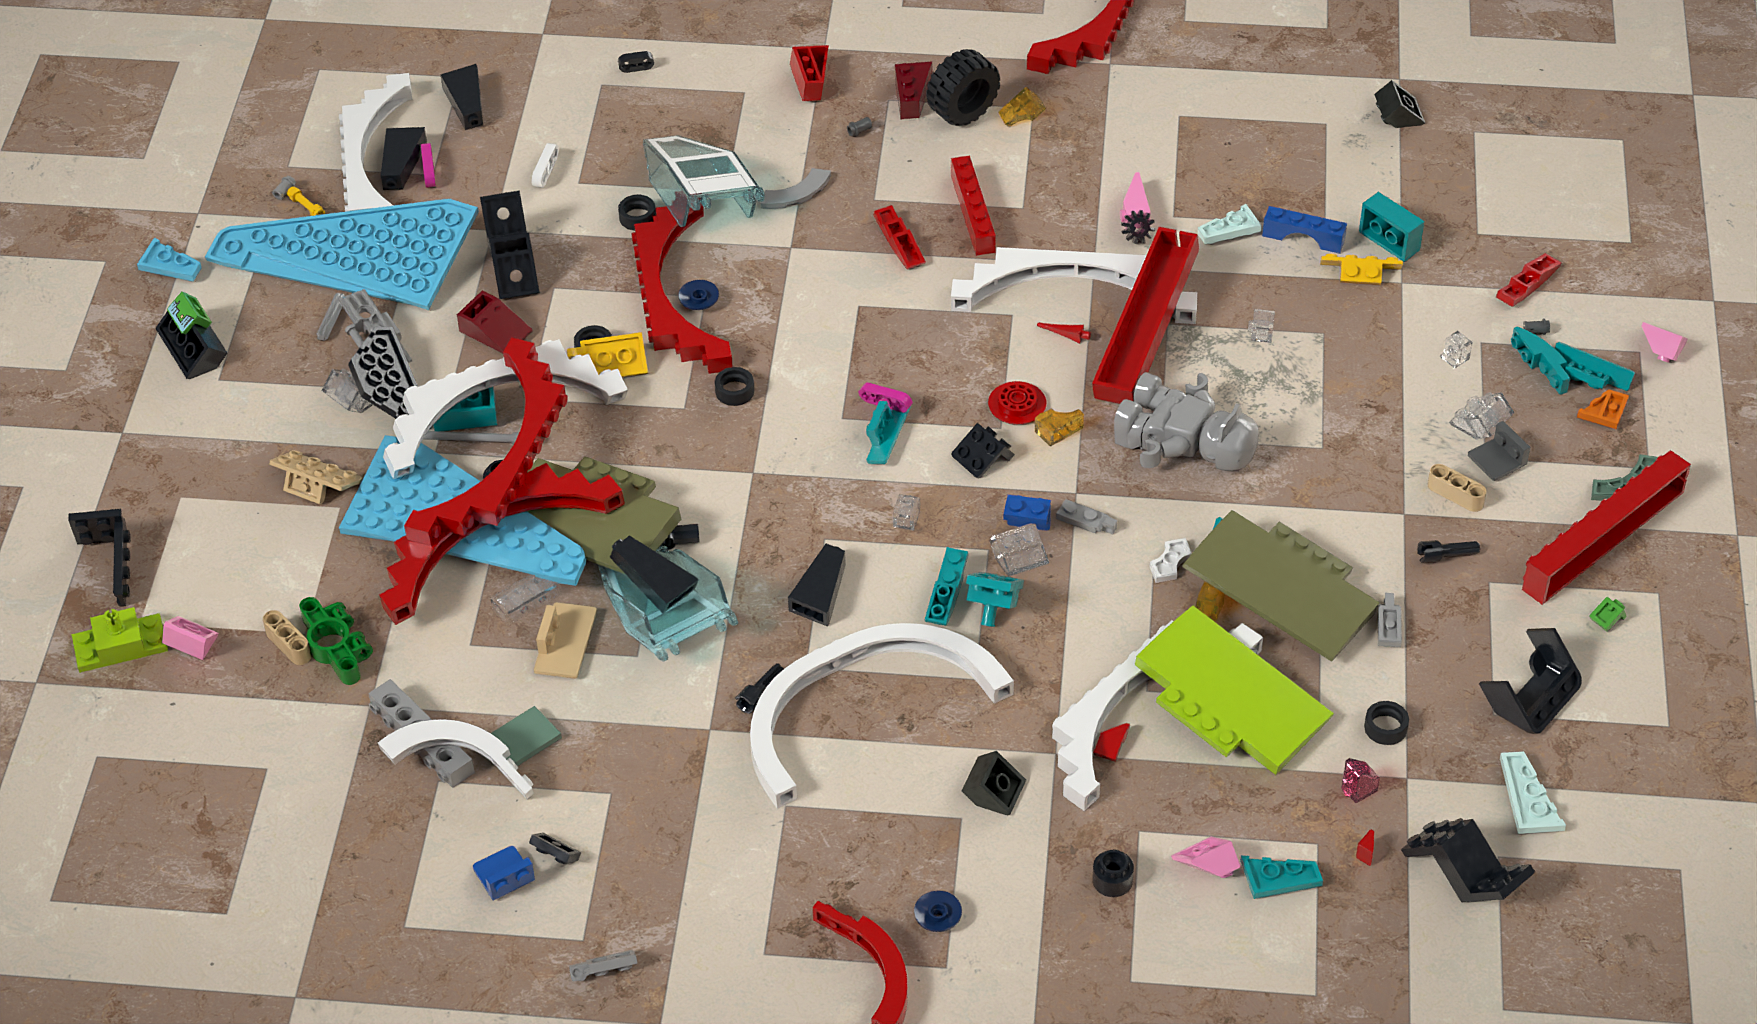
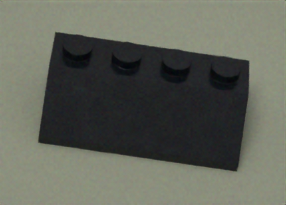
(194, 352)

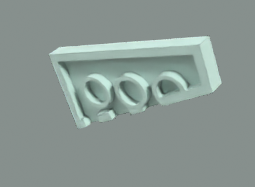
(1528, 797)

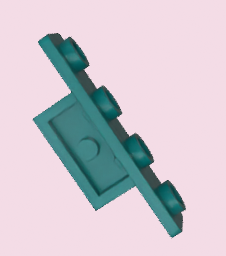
(1593, 369)
(883, 432)

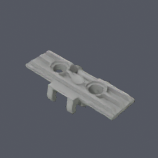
(361, 302)

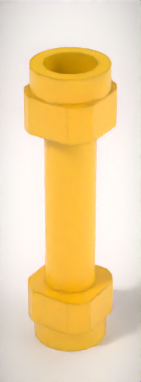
(296, 195)

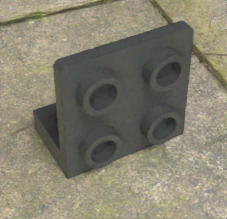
(1502, 454)

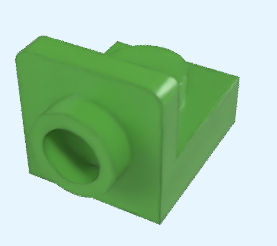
(1608, 613)

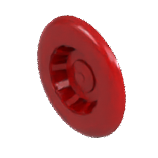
(1011, 401)

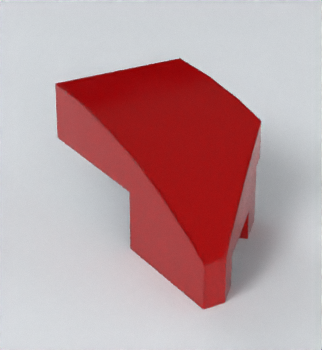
(1110, 742)

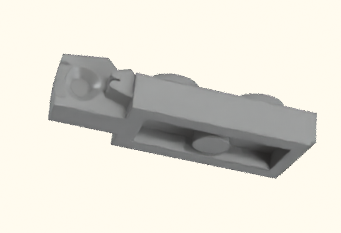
(1085, 518)
(1389, 623)
(602, 965)

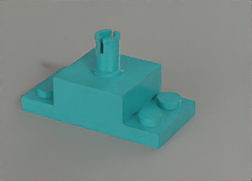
(993, 592)

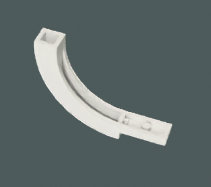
(451, 732)

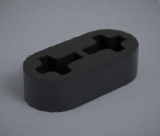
(635, 61)

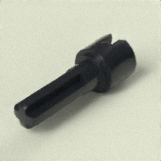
(1434, 550)
(750, 694)

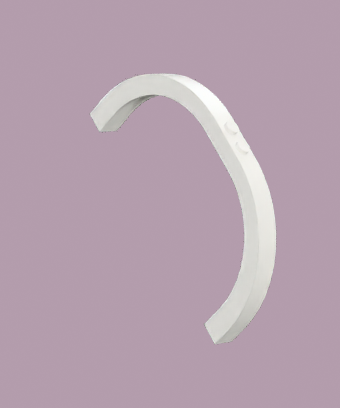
(844, 652)

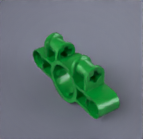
(328, 621)

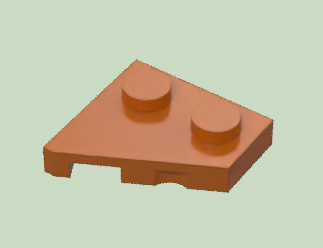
(1605, 409)

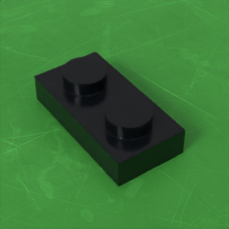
(548, 845)

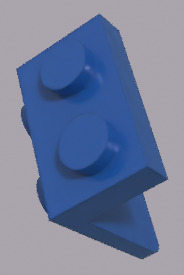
(1027, 510)
(504, 872)

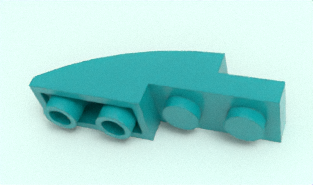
(1540, 354)
(947, 587)

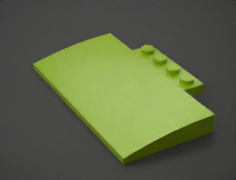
(1230, 692)

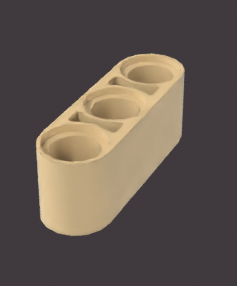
(1456, 487)
(286, 637)

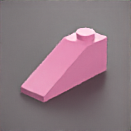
(1135, 200)

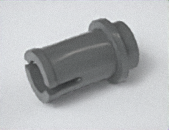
(855, 128)
(1537, 326)

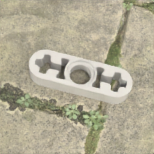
(545, 165)

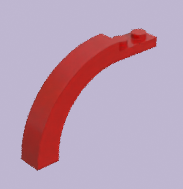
(882, 950)

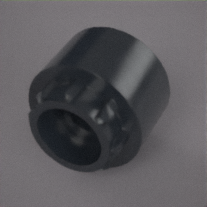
(1113, 873)

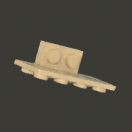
(310, 477)
(563, 639)

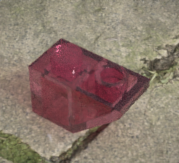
(1359, 780)

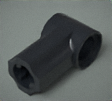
(681, 535)

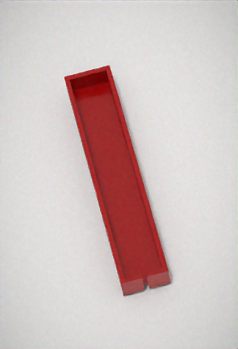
(1146, 315)
(1605, 527)

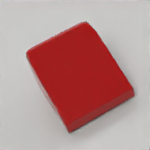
(1365, 848)

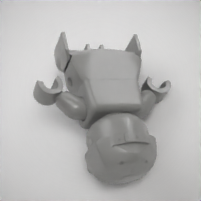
(1184, 425)

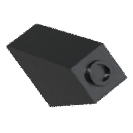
(464, 94)
(401, 155)
(652, 573)
(819, 586)

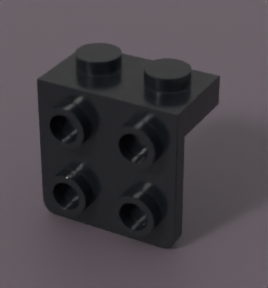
(980, 450)

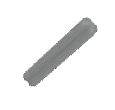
(330, 318)

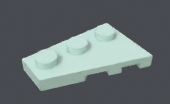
(1233, 225)

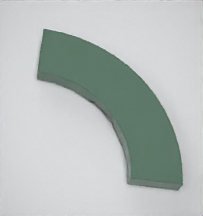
(1605, 488)

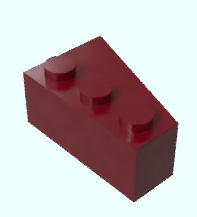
(911, 87)

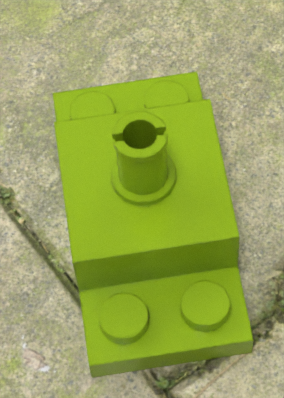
(118, 639)

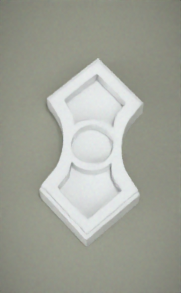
(1166, 565)

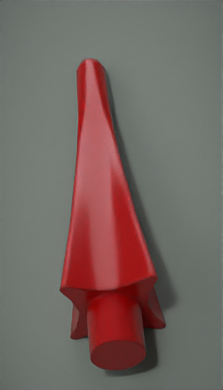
(1073, 332)

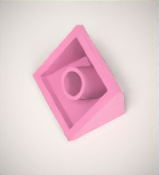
(188, 637)

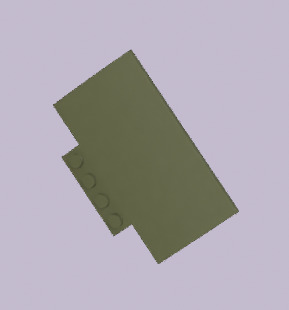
(596, 532)
(1284, 582)

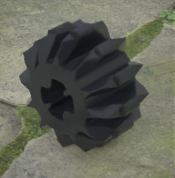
(1145, 225)

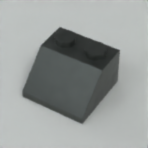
(1398, 106)
(994, 783)

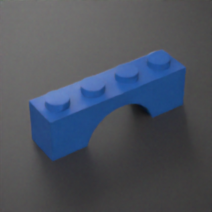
(1326, 232)

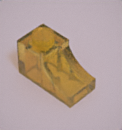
(1023, 106)
(1056, 426)
(1210, 601)

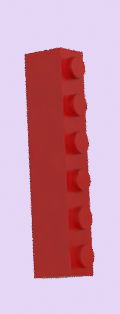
(973, 205)

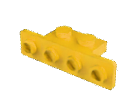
(1361, 270)

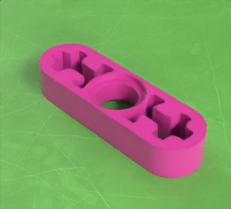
(428, 166)
(896, 399)

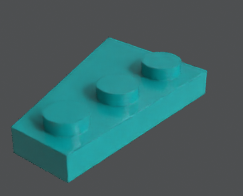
(1279, 877)

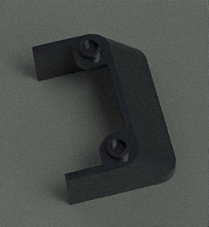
(1547, 691)

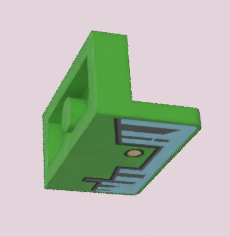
(187, 311)

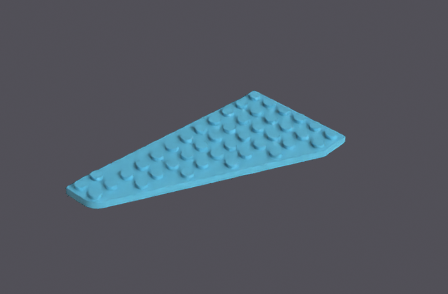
(386, 250)
(517, 542)

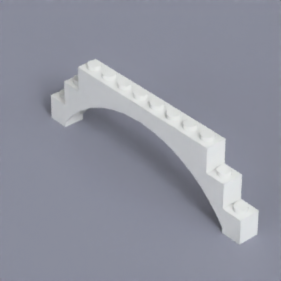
(359, 124)
(1025, 265)
(436, 397)
(1081, 724)

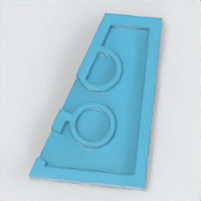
(167, 262)

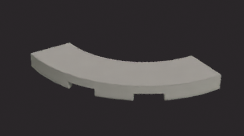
(798, 193)

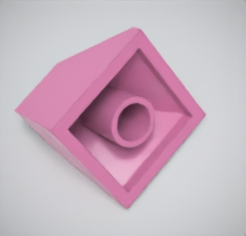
(1663, 342)
(1210, 856)

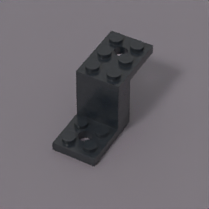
(509, 244)
(1467, 860)

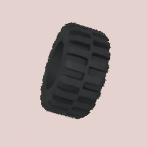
(963, 87)

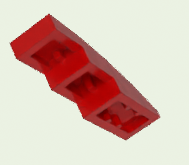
(899, 237)
(1528, 280)

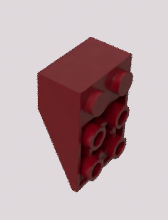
(491, 322)

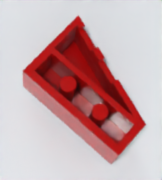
(808, 69)

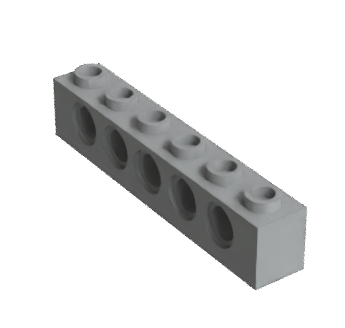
(400, 711)

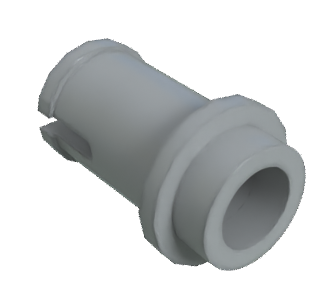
(282, 188)

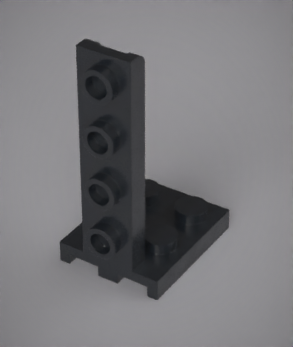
(106, 527)

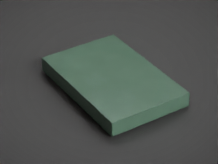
(527, 735)

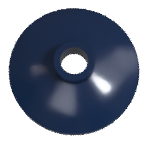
(698, 294)
(938, 903)

